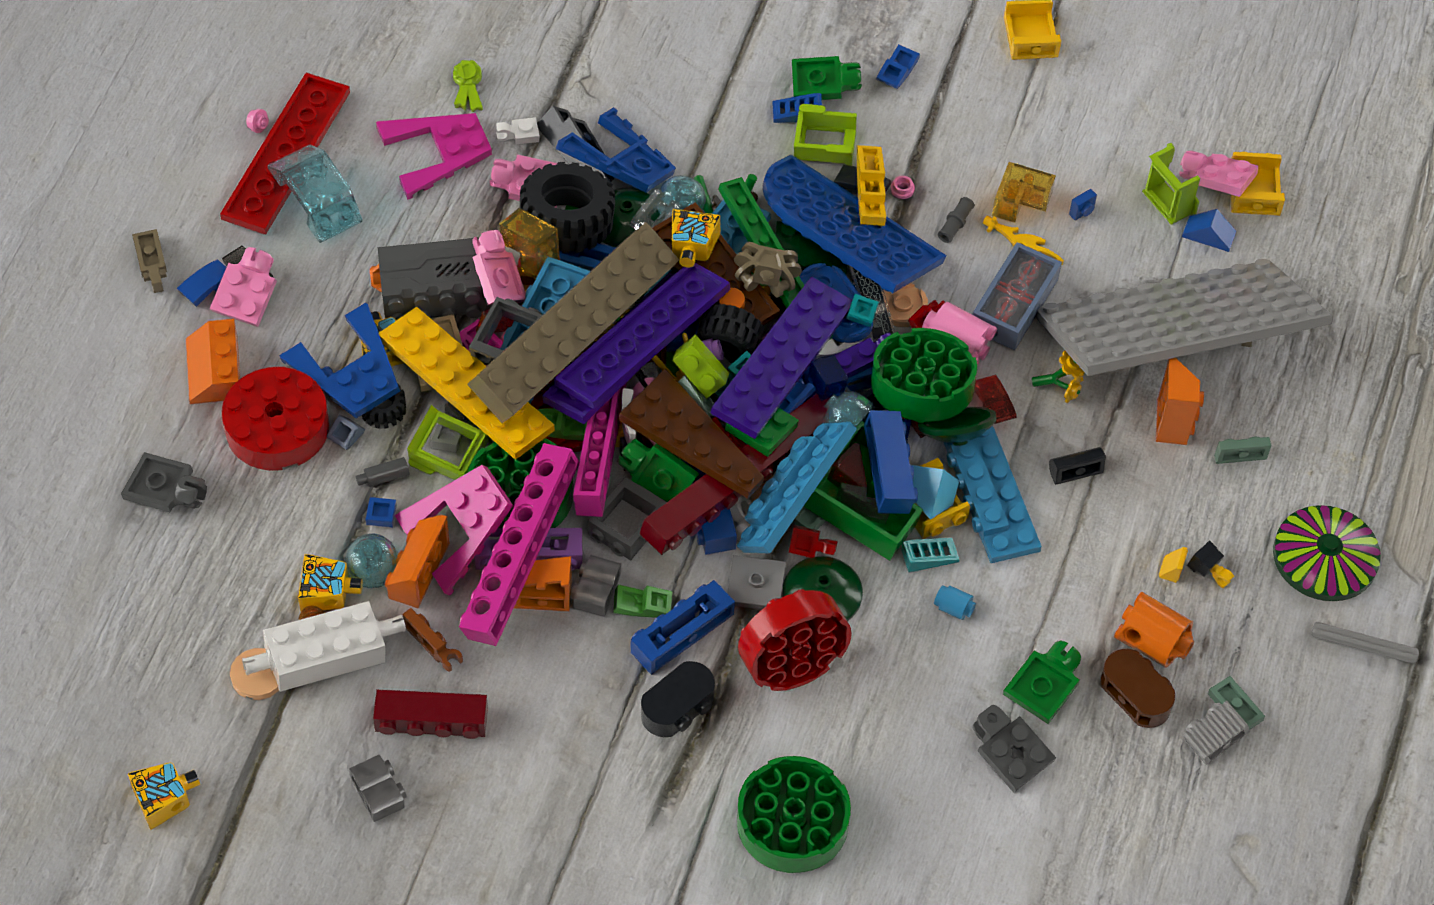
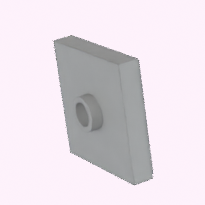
(755, 581)

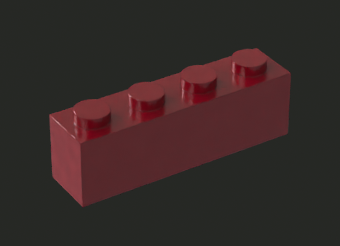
(430, 713)

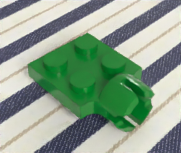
(825, 76)
(772, 435)
(657, 469)
(1045, 681)

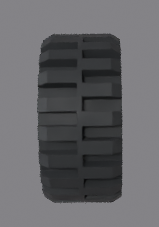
(574, 187)

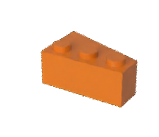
(547, 586)

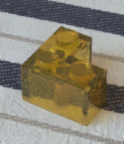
(1022, 187)
(531, 238)

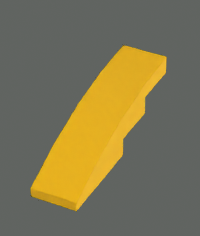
(871, 185)

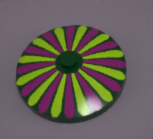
(1326, 553)

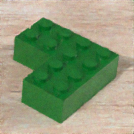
(879, 537)

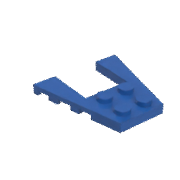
(635, 165)
(360, 383)

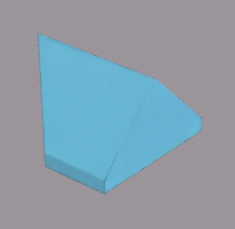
(935, 489)

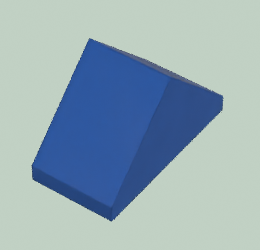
(1210, 229)

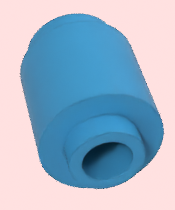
(955, 602)

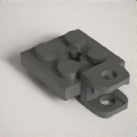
(999, 739)

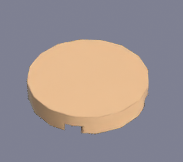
(905, 303)
(256, 685)

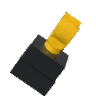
(1207, 561)

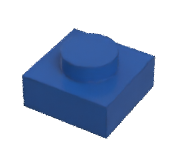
(1083, 204)
(381, 512)

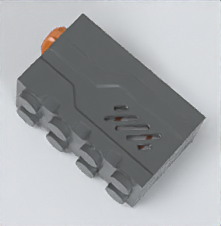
(429, 276)

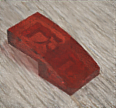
(995, 397)

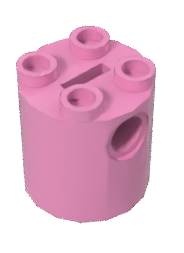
(964, 326)

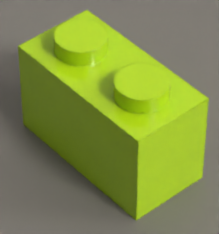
(701, 366)

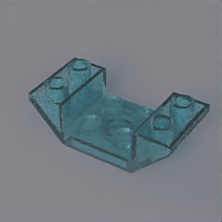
(319, 191)

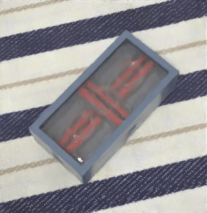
(1018, 293)

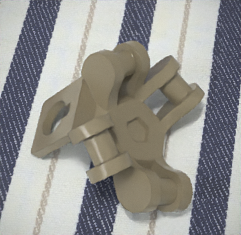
(768, 266)

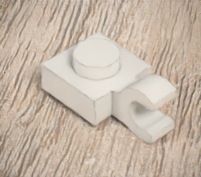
(521, 130)

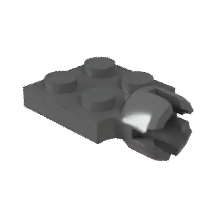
(164, 484)

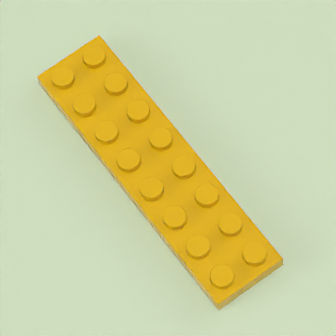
(449, 369)

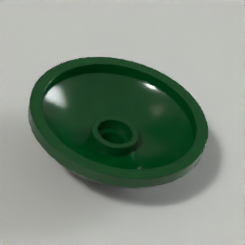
(633, 200)
(961, 427)
(842, 581)

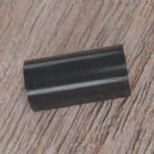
(1077, 465)

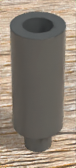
(383, 472)

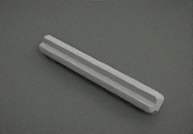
(1365, 642)

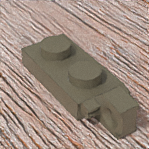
(150, 258)

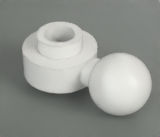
(738, 513)

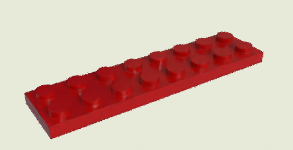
(301, 123)

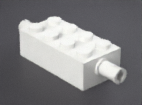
(324, 646)

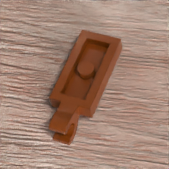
(432, 641)

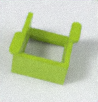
(817, 118)
(1170, 204)
(430, 463)

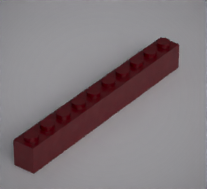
(708, 497)

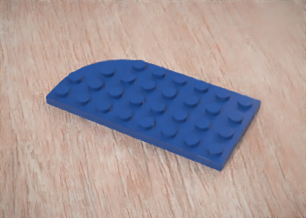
(832, 220)

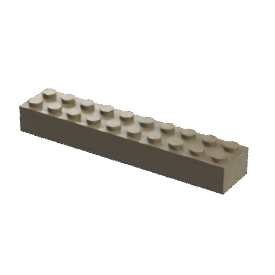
(573, 323)

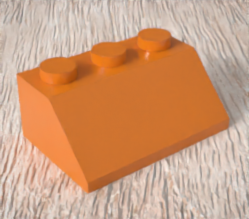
(212, 361)
(1178, 404)
(418, 561)

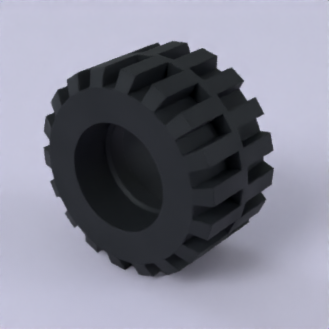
(734, 329)

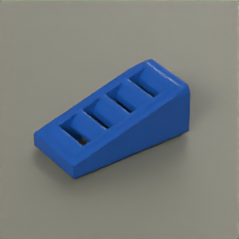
(793, 102)

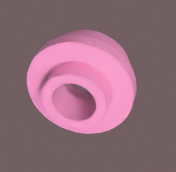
(257, 120)
(907, 187)

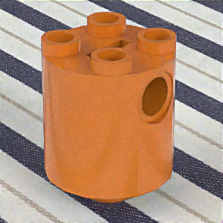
(1156, 630)

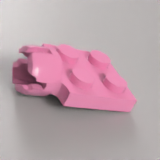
(1218, 172)
(511, 174)
(497, 268)
(246, 288)

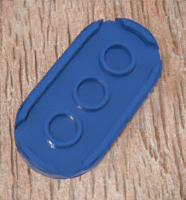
(836, 279)

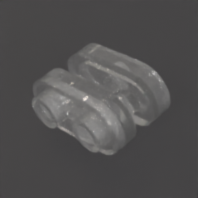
(654, 202)

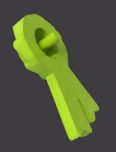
(467, 76)

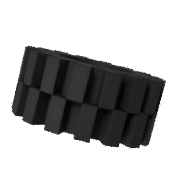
(388, 414)

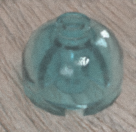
(684, 191)
(847, 408)
(371, 559)

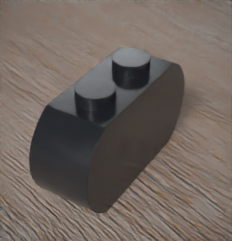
(678, 699)

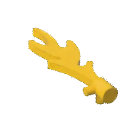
(1025, 239)

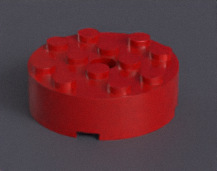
(275, 418)
(794, 640)

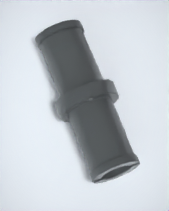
(956, 219)

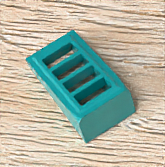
(925, 562)

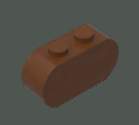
(1138, 688)

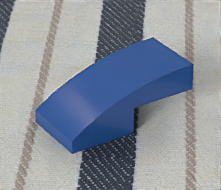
(898, 66)
(203, 282)

